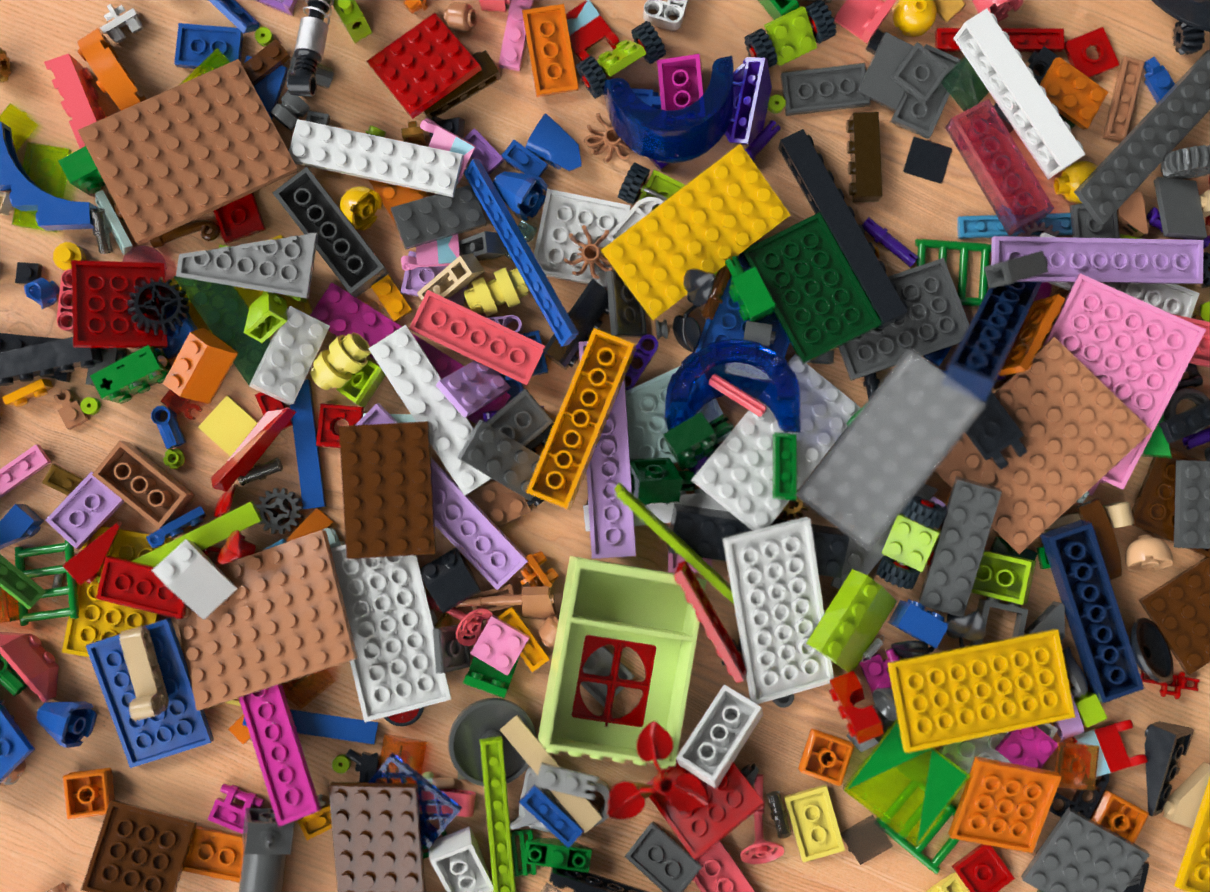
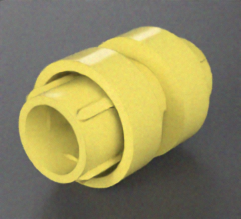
(507, 287)
(344, 357)

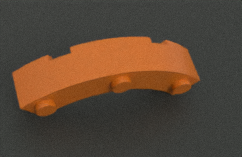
(110, 72)

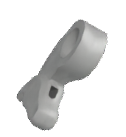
(527, 819)

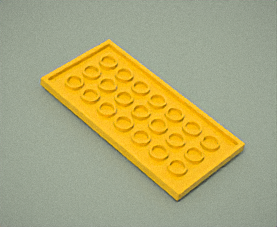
(695, 229)
(981, 690)

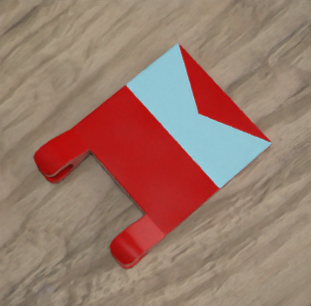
(588, 28)
(1111, 751)

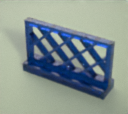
(429, 832)

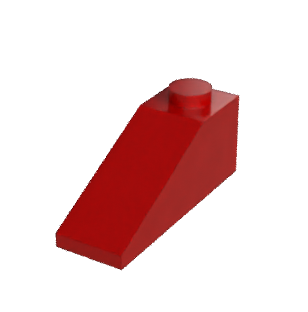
(89, 561)

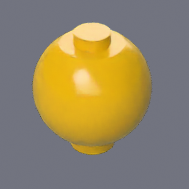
(1072, 178)

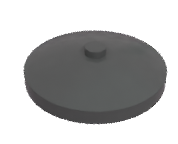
(482, 721)

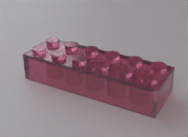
(999, 167)

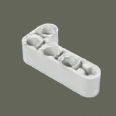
(664, 10)

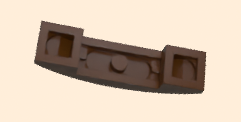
(1094, 513)

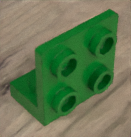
(488, 678)

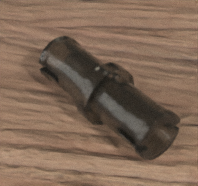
(101, 230)
(260, 471)
(779, 814)

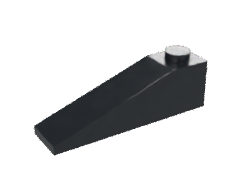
(1163, 749)

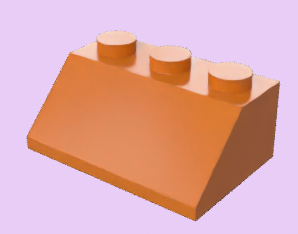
(200, 366)

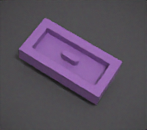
(484, 151)

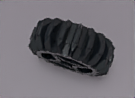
(150, 308)

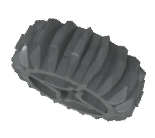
(1187, 163)

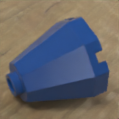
(521, 192)
(67, 721)

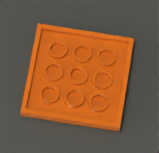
(1004, 805)

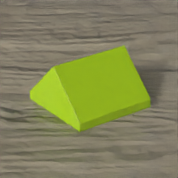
(363, 384)

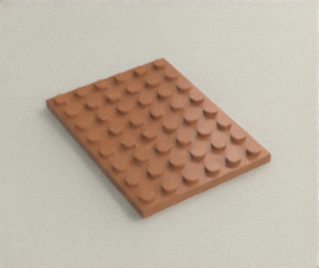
(187, 151)
(1071, 436)
(273, 628)

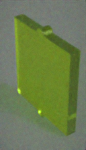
(20, 124)

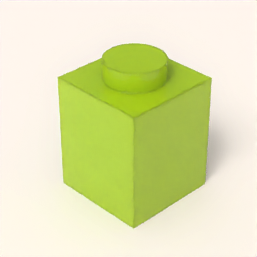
(1089, 709)

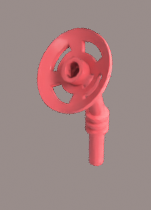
(468, 621)
(760, 846)

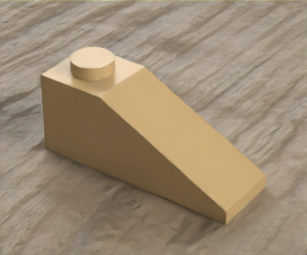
(454, 277)
(1187, 798)

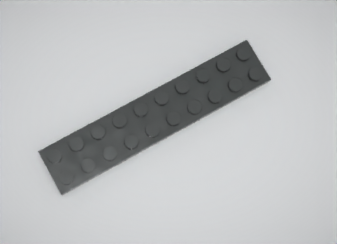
(1148, 143)

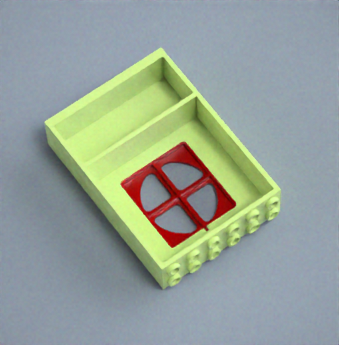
(622, 609)

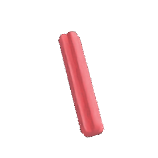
(737, 395)

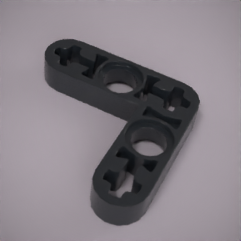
(1077, 802)

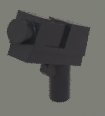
(366, 764)

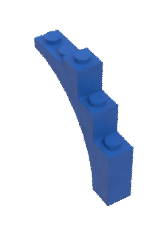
(26, 196)

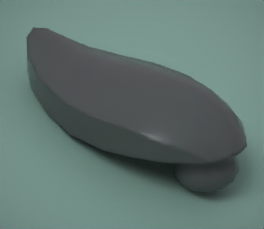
(1075, 674)

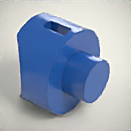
(42, 292)

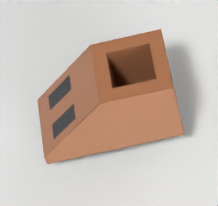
(1132, 216)

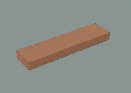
(1123, 99)

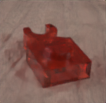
(179, 404)

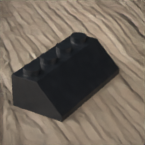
(585, 316)

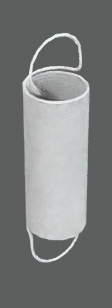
(58, 579)
(868, 654)

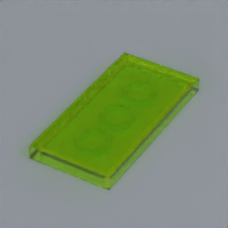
(44, 169)

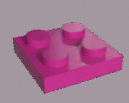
(1027, 747)

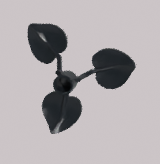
(699, 287)
(968, 626)

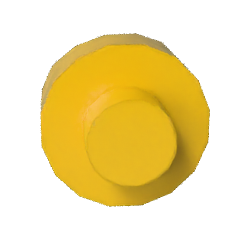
(65, 253)

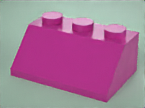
(680, 81)

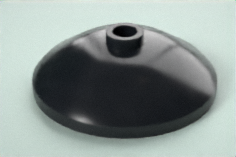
(1151, 650)

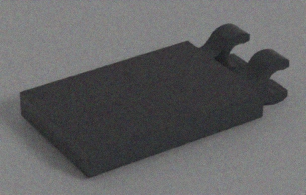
(995, 431)

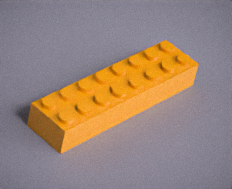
(581, 419)

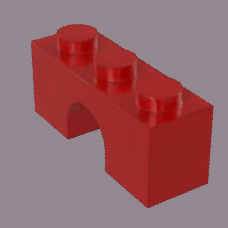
(862, 722)

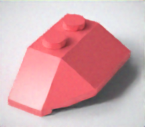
(31, 662)

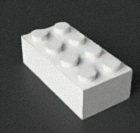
(289, 356)
(719, 736)

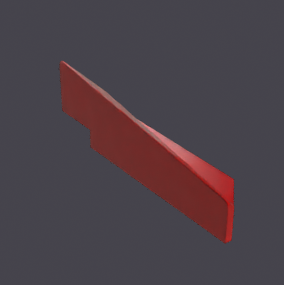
(252, 448)

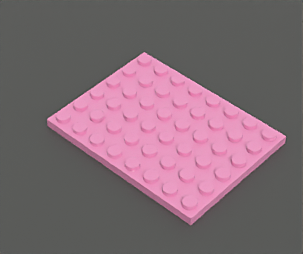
(1129, 349)

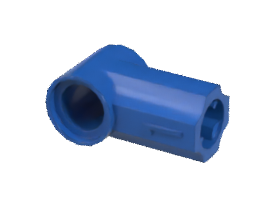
(169, 429)

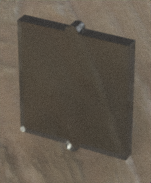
(866, 839)

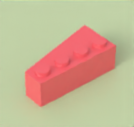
(79, 96)

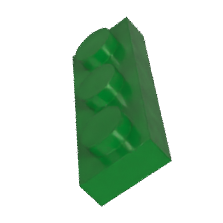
(784, 466)

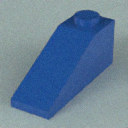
(18, 525)

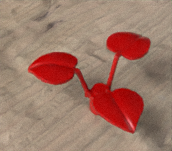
(236, 545)
(684, 793)

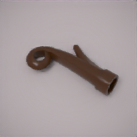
(186, 229)

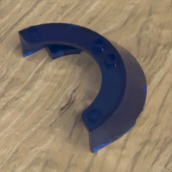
(673, 134)
(745, 365)

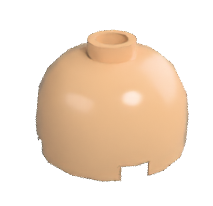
(1148, 553)

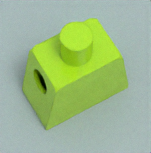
(350, 14)
(266, 316)

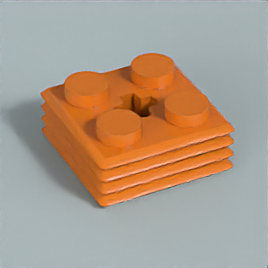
(830, 770)
(81, 804)
(1131, 817)

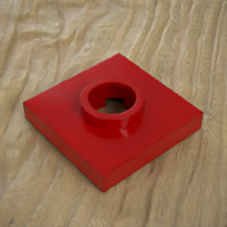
(1076, 53)
(328, 416)

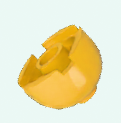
(914, 16)
(360, 206)

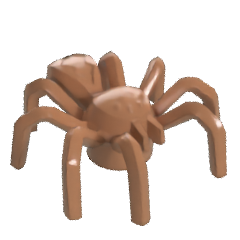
(610, 139)
(590, 254)

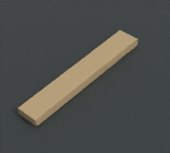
(534, 754)

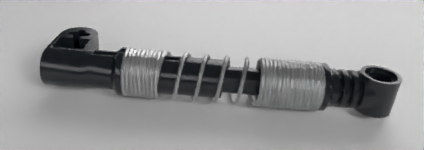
(309, 48)

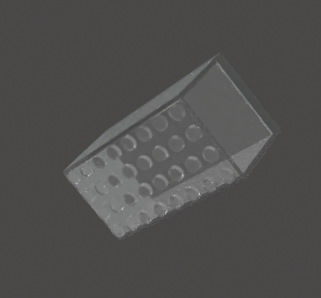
(890, 449)

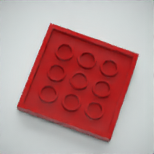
(424, 65)
(101, 305)
(707, 825)

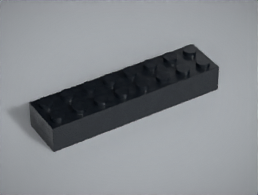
(705, 529)

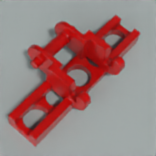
(1181, 684)

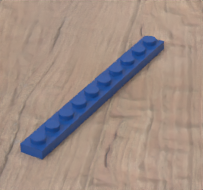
(520, 253)

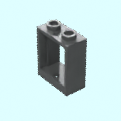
(983, 609)

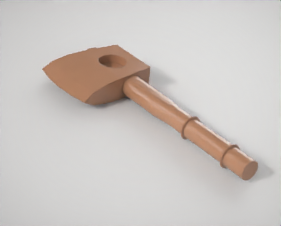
(535, 602)

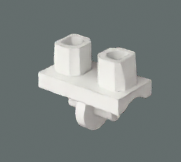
(113, 27)

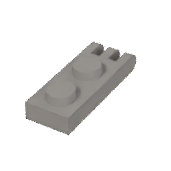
(566, 781)

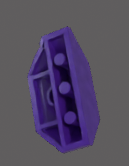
(751, 100)

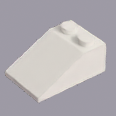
(195, 579)
(460, 863)

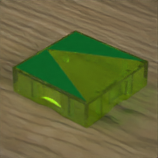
(904, 787)

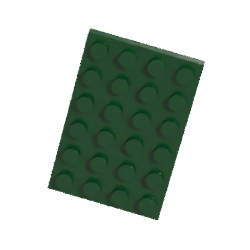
(812, 288)

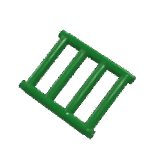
(964, 248)
(70, 590)
(933, 864)

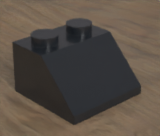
(449, 580)

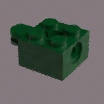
(696, 439)
(658, 480)

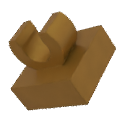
(414, 134)

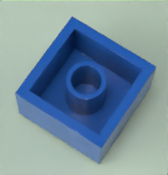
(918, 623)

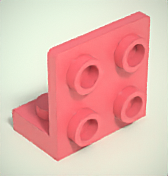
(863, 16)

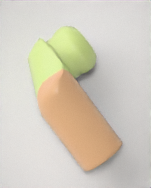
(440, 783)

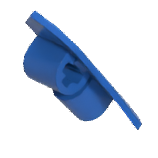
(554, 145)

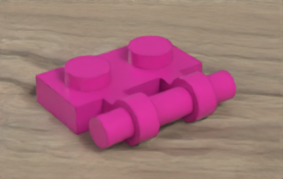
(876, 672)
(230, 814)

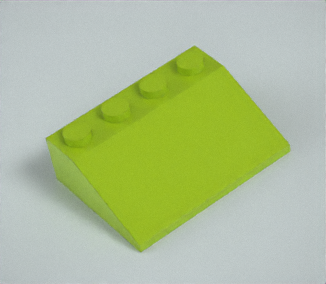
(852, 621)

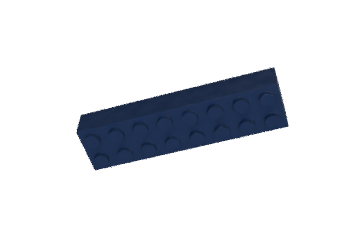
(991, 337)
(1092, 610)

